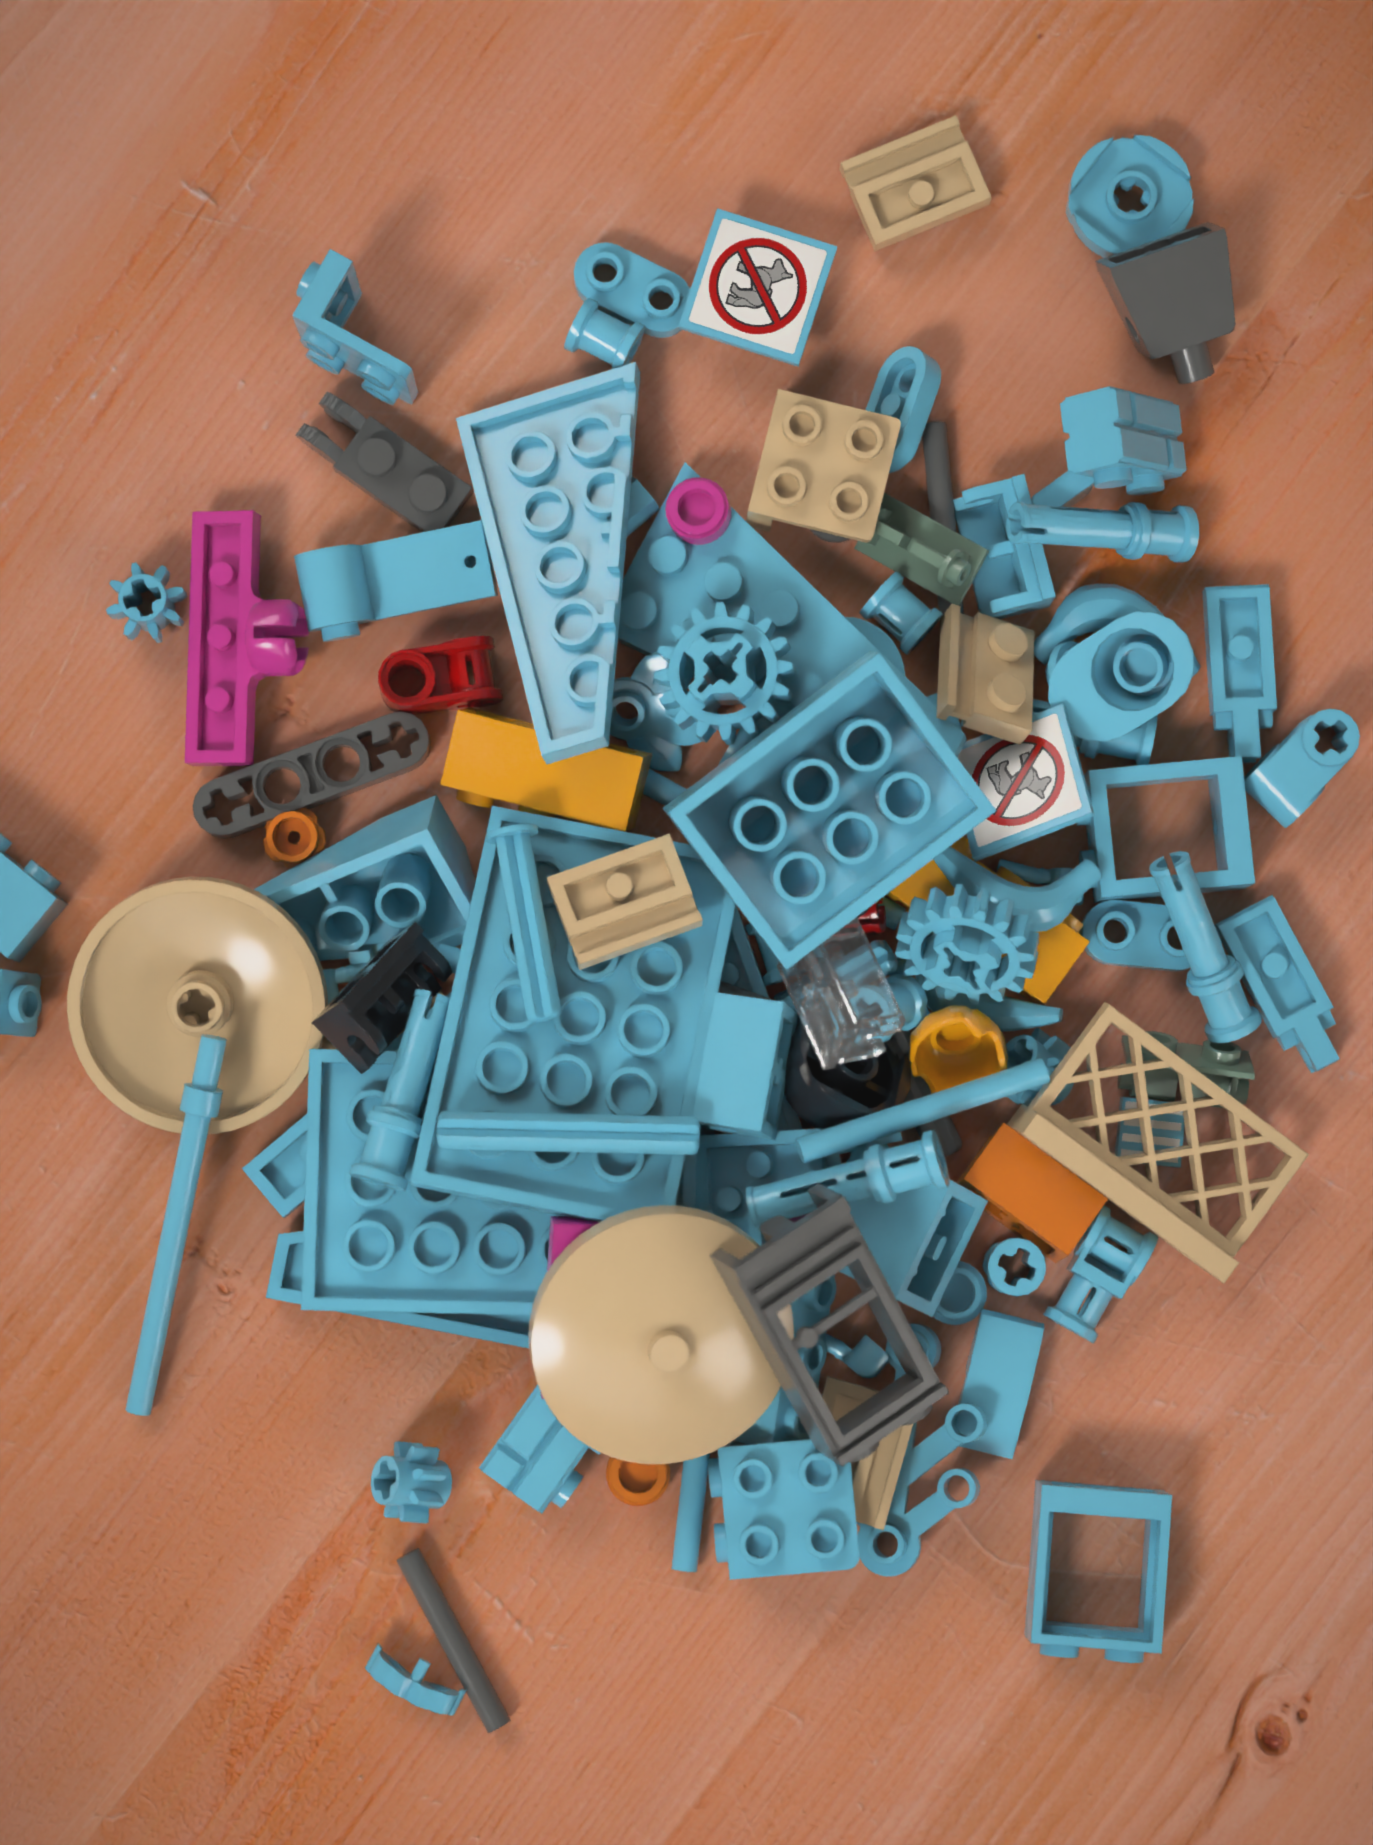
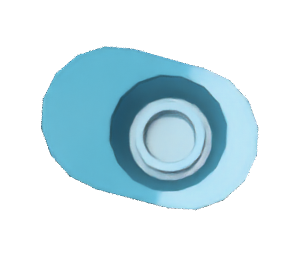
(1122, 675)

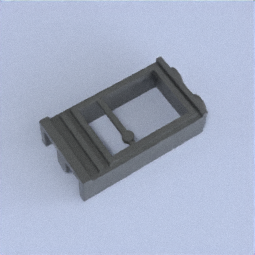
(791, 1265)

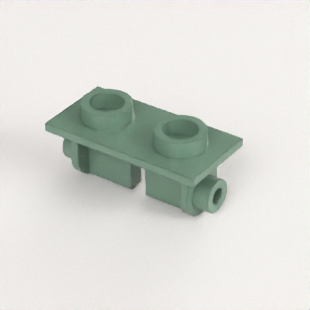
(924, 550)
(1218, 1062)

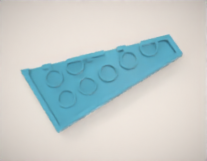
(555, 521)

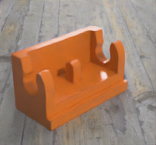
(1032, 1193)

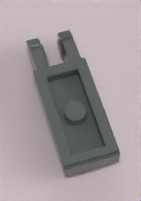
(389, 468)

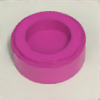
(698, 511)

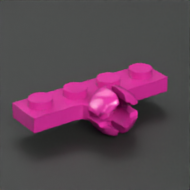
(232, 638)

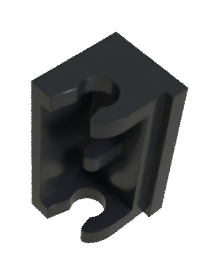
(380, 996)

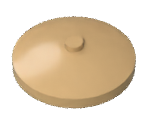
(191, 964)
(646, 1340)

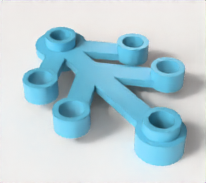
(916, 1462)

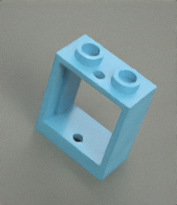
(1229, 823)
(1120, 1643)

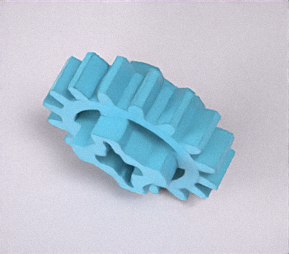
(741, 654)
(967, 944)

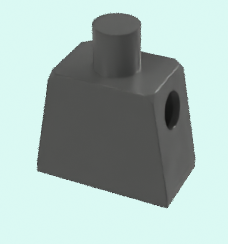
(1175, 296)

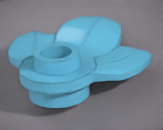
(654, 726)

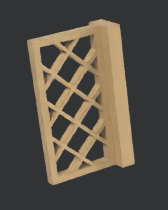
(1128, 1188)

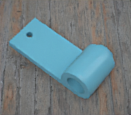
(393, 578)

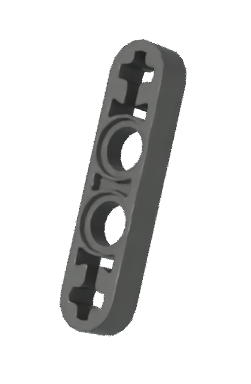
(309, 766)

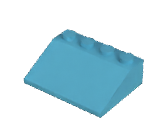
(829, 808)

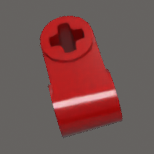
(445, 676)

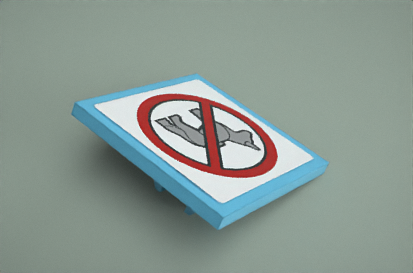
(757, 287)
(1030, 784)

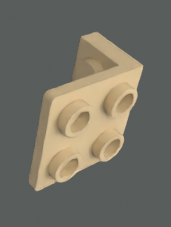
(823, 467)

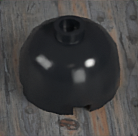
(845, 1091)

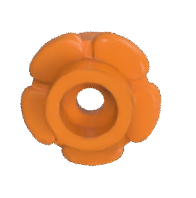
(278, 845)

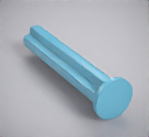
(527, 920)

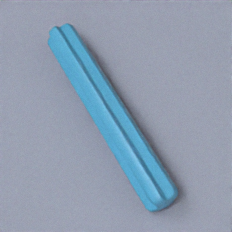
(568, 1132)

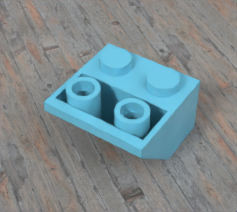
(917, 1237)

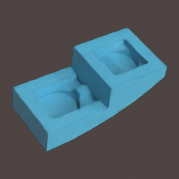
(999, 1379)

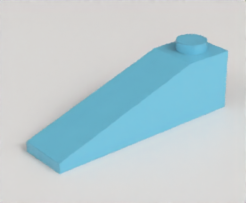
(380, 884)

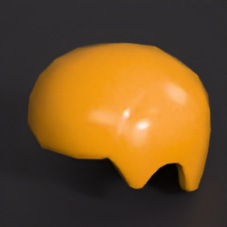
(956, 1047)

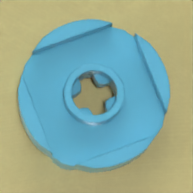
(1123, 164)

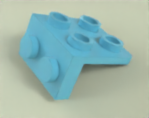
(327, 301)
(783, 1510)

